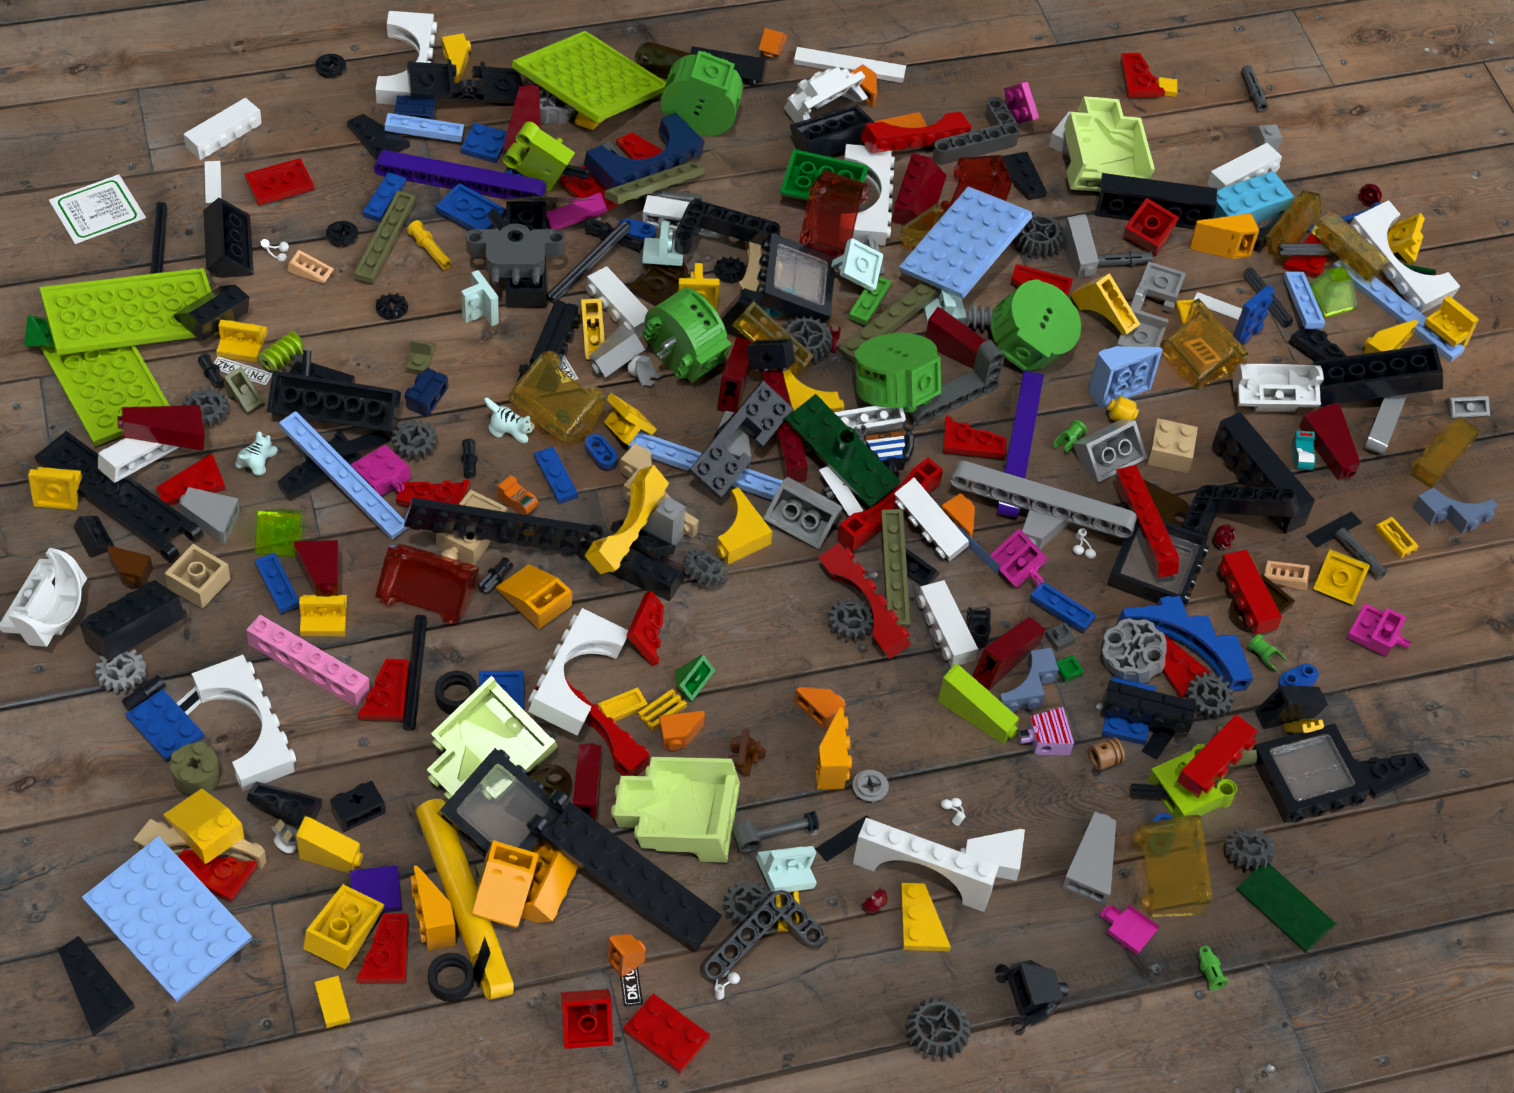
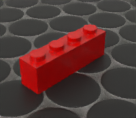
(1250, 592)
(1217, 756)

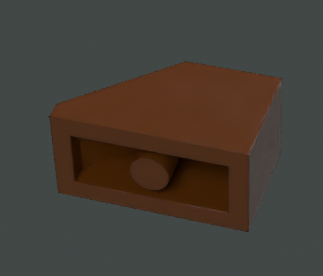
(130, 566)

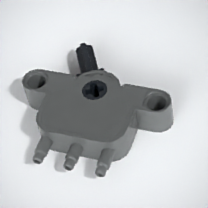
(514, 249)

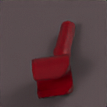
(836, 336)

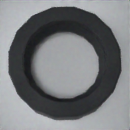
(453, 678)
(446, 960)

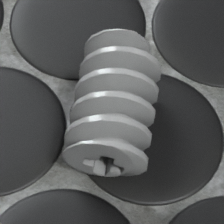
(979, 317)

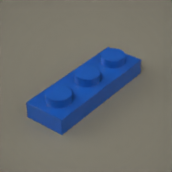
(383, 197)
(555, 475)
(277, 583)
(1063, 607)

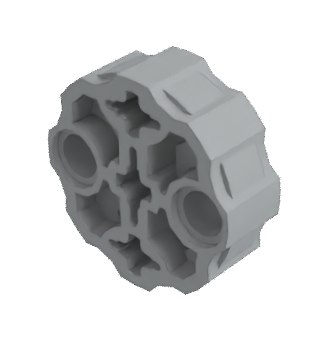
(552, 108)
(1138, 650)

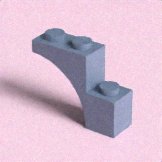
(1463, 516)
(1030, 693)

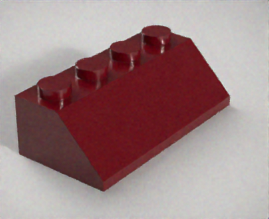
(919, 189)

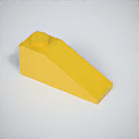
(456, 49)
(591, 325)
(1390, 338)

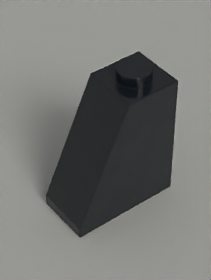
(736, 307)
(1290, 705)

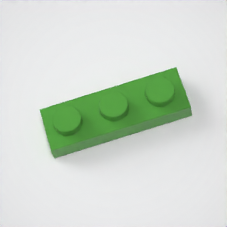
(869, 302)

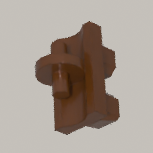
(749, 752)

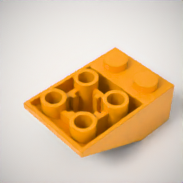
(1225, 236)
(536, 595)
(833, 757)
(504, 883)
(432, 913)

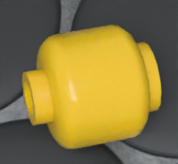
(1122, 409)

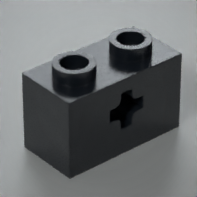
(771, 354)
(357, 806)

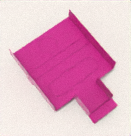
(1130, 927)

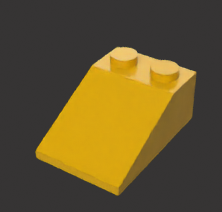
(205, 825)
(342, 926)

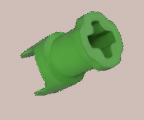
(1070, 435)
(1264, 650)
(1211, 967)

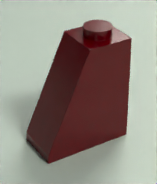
(320, 565)

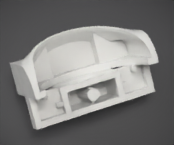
(823, 89)
(1277, 386)
(39, 606)

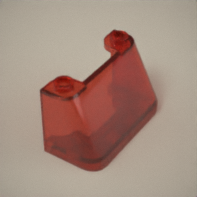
(983, 174)
(832, 212)
(426, 581)

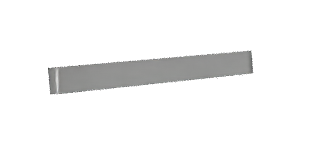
(1044, 499)

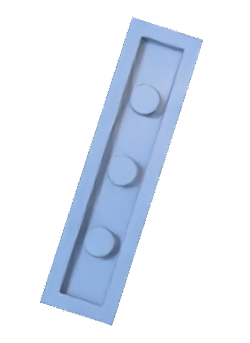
(424, 127)
(1304, 300)

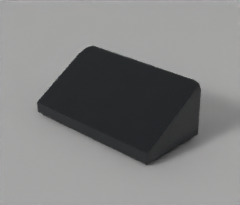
(92, 535)
(919, 569)

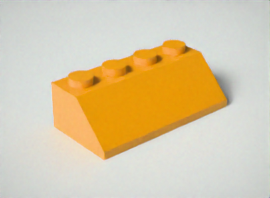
(549, 883)

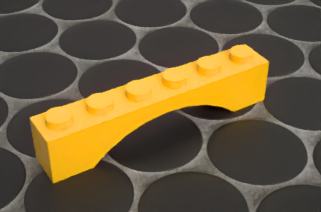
(646, 490)

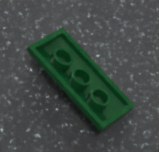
(1286, 907)

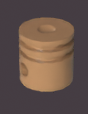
(1106, 753)

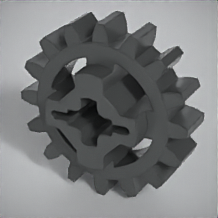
(208, 403)
(414, 439)
(705, 568)
(851, 619)
(1209, 692)
(1250, 848)
(737, 905)

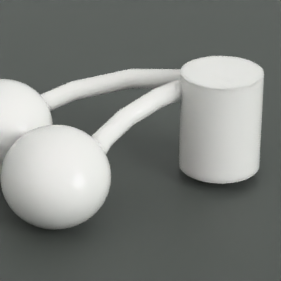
(283, 247)
(1078, 549)
(956, 802)
(732, 977)

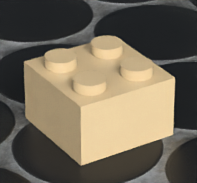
(1172, 445)
(197, 576)

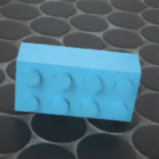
(1260, 196)

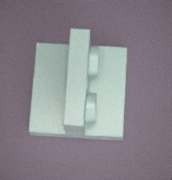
(662, 250)
(859, 264)
(479, 300)
(950, 303)
(788, 868)

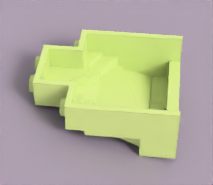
(1105, 142)
(477, 727)
(681, 806)

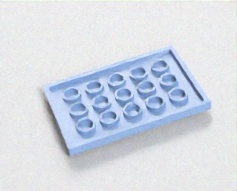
(965, 242)
(167, 918)

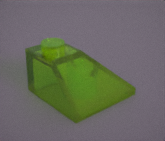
(1334, 292)
(278, 530)

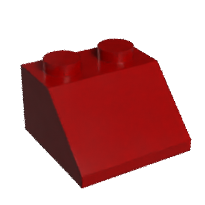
(1150, 226)
(587, 1018)

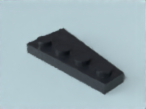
(309, 474)
(95, 988)

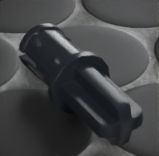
(211, 370)
(469, 458)
(495, 575)
(143, 692)

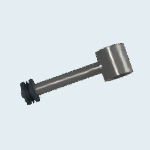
(749, 837)

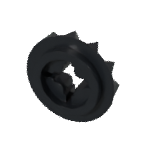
(326, 60)
(336, 228)
(730, 275)
(384, 309)

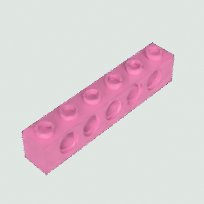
(308, 661)

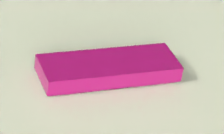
(576, 212)

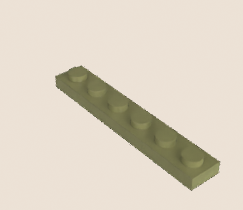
(654, 182)
(385, 237)
(890, 319)
(895, 565)

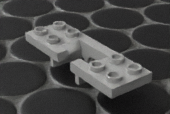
(1160, 284)

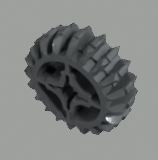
(1037, 239)
(811, 335)
(923, 1018)

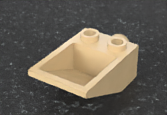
(467, 548)

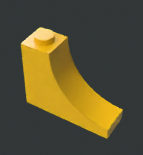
(1106, 298)
(801, 393)
(746, 534)

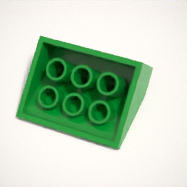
(806, 167)

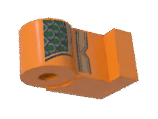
(516, 496)

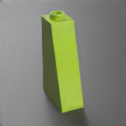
(977, 705)

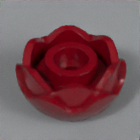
(1365, 197)
(1224, 536)
(875, 902)

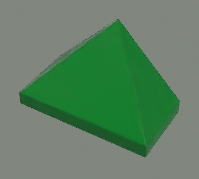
(38, 333)
(694, 676)

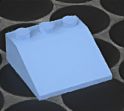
(1123, 373)

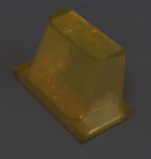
(1203, 348)

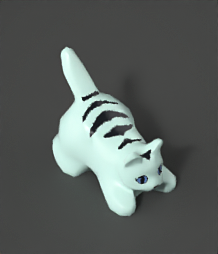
(506, 421)
(256, 454)

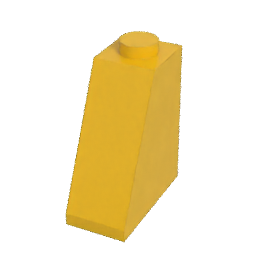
(327, 847)

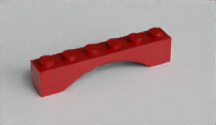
(888, 137)
(865, 524)
(1157, 540)
(886, 630)
(627, 755)

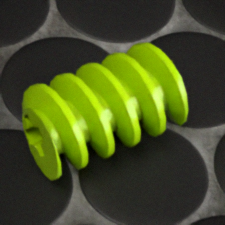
(281, 352)

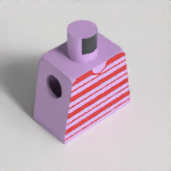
(1048, 733)

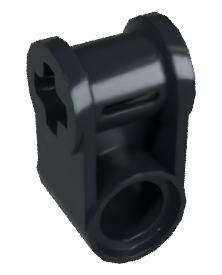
(979, 626)

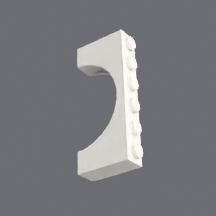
(418, 32)
(875, 219)
(1418, 289)
(235, 682)
(554, 698)
(969, 874)

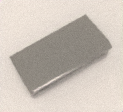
(1468, 406)

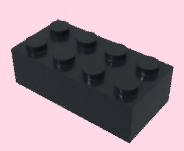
(131, 619)

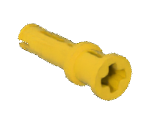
(425, 239)

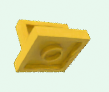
(1406, 237)
(706, 287)
(1452, 322)
(241, 340)
(627, 420)
(54, 487)
(1341, 576)
(323, 615)

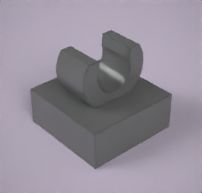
(1060, 636)

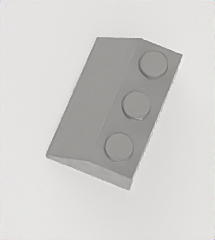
(1110, 449)
(802, 512)

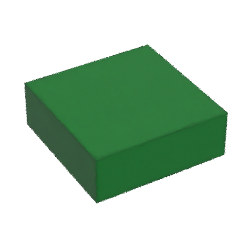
(1069, 669)

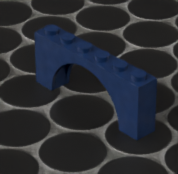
(681, 145)

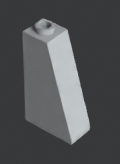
(1093, 863)

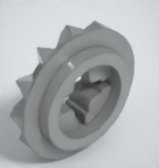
(876, 780)

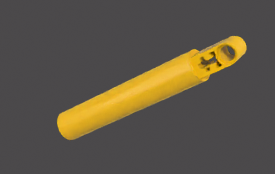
(461, 892)

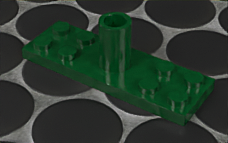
(842, 451)

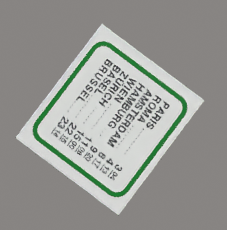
(97, 209)

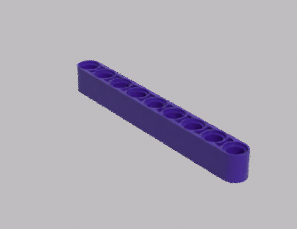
(449, 174)
(1022, 433)

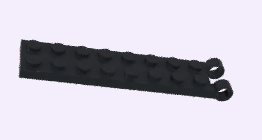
(123, 500)
(500, 526)
(626, 872)

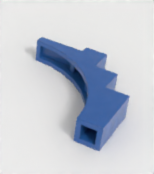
(1196, 632)

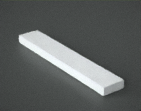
(828, 60)

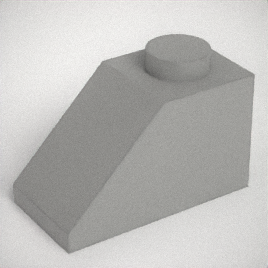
(1266, 134)

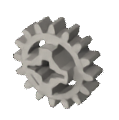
(121, 671)

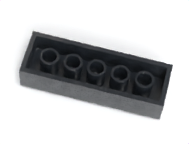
(1122, 196)
(526, 293)
(1380, 374)
(334, 401)
(1259, 466)

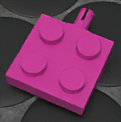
(1021, 102)
(383, 470)
(1019, 559)
(1378, 629)

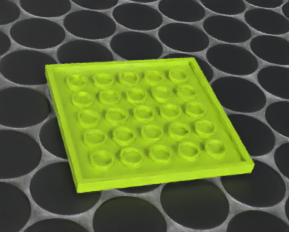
(590, 76)

